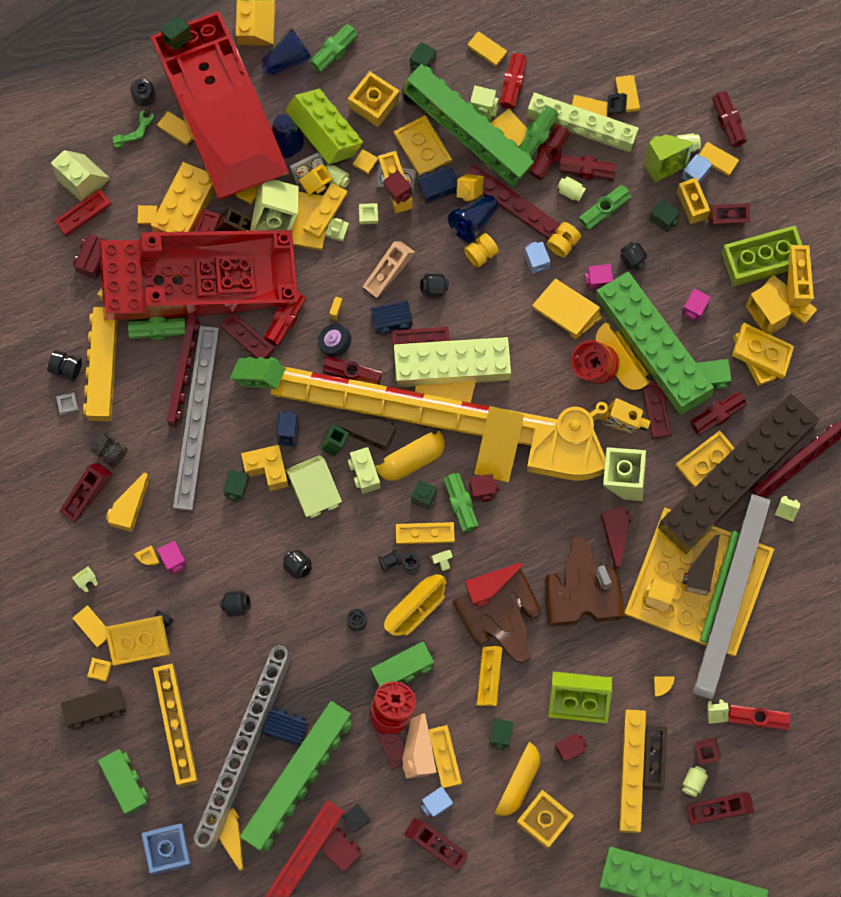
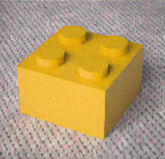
(374, 99)
(768, 309)
(544, 819)

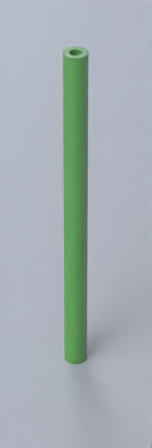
(719, 586)

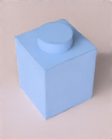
(697, 168)
(537, 257)
(436, 803)

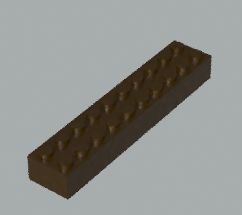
(738, 473)

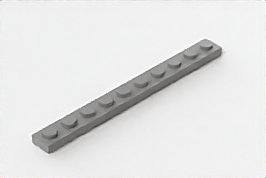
(196, 419)

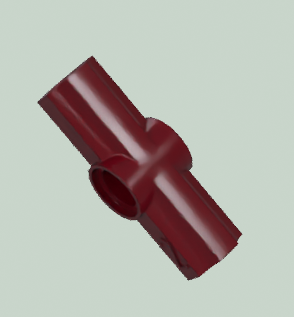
(729, 119)
(549, 152)
(587, 167)
(340, 368)
(718, 413)

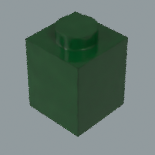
(176, 33)
(422, 55)
(665, 215)
(333, 440)
(236, 485)
(423, 494)
(501, 734)

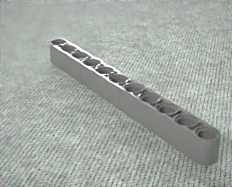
(731, 597)
(243, 757)

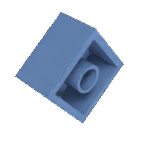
(166, 849)

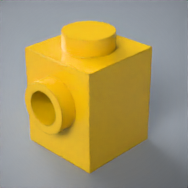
(316, 180)
(469, 187)

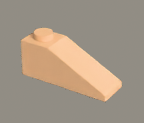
(388, 268)
(418, 753)

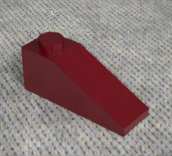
(86, 490)
(615, 527)
(720, 808)
(435, 844)

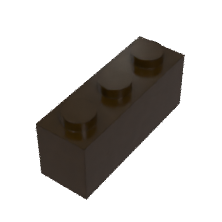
(93, 708)
(654, 757)

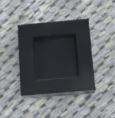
(617, 103)
(356, 818)

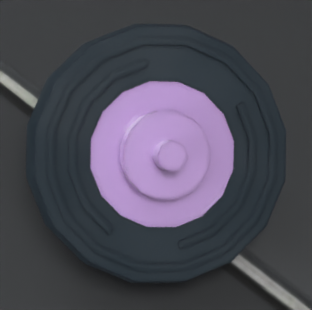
(334, 340)

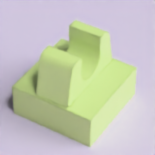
(368, 213)
(337, 229)
(787, 509)
(442, 559)
(84, 577)
(717, 712)

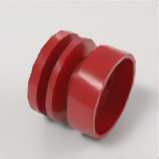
(585, 359)
(392, 707)

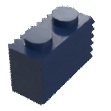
(437, 184)
(392, 317)
(287, 429)
(285, 727)

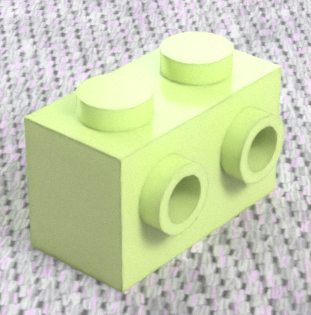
(485, 101)
(365, 471)

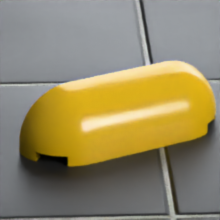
(631, 370)
(412, 457)
(416, 606)
(520, 781)

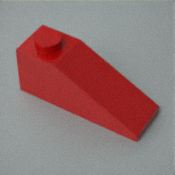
(486, 586)

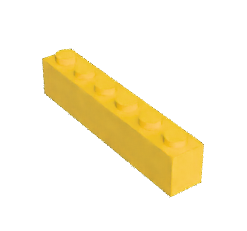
(101, 367)
(175, 725)
(632, 772)

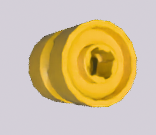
(565, 237)
(481, 250)

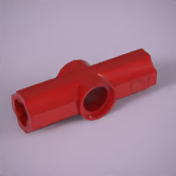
(513, 81)
(284, 320)
(772, 719)

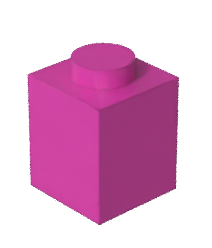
(598, 276)
(695, 305)
(172, 557)

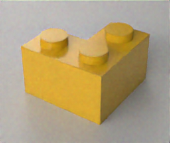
(266, 461)

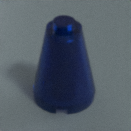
(285, 53)
(287, 135)
(472, 217)

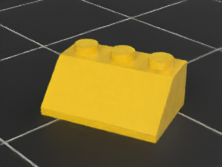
(255, 22)

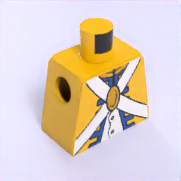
(625, 417)

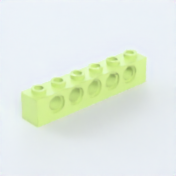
(586, 123)

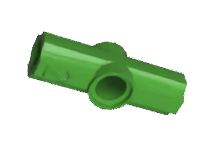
(333, 48)
(538, 130)
(596, 214)
(157, 328)
(460, 502)

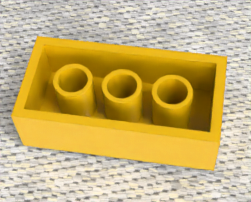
(184, 201)

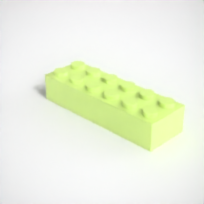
(452, 362)

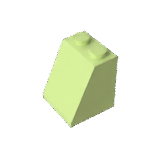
(78, 174)
(275, 206)
(625, 473)
(313, 486)

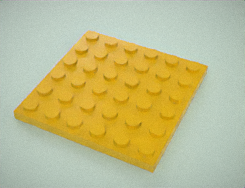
(689, 609)

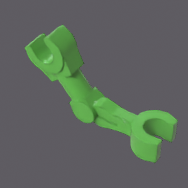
(120, 140)

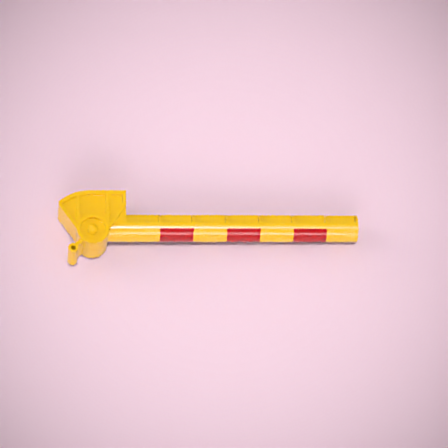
(559, 446)

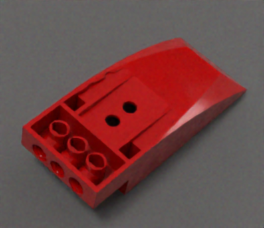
(222, 116)
(218, 272)

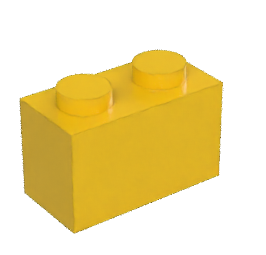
(693, 201)
(659, 594)

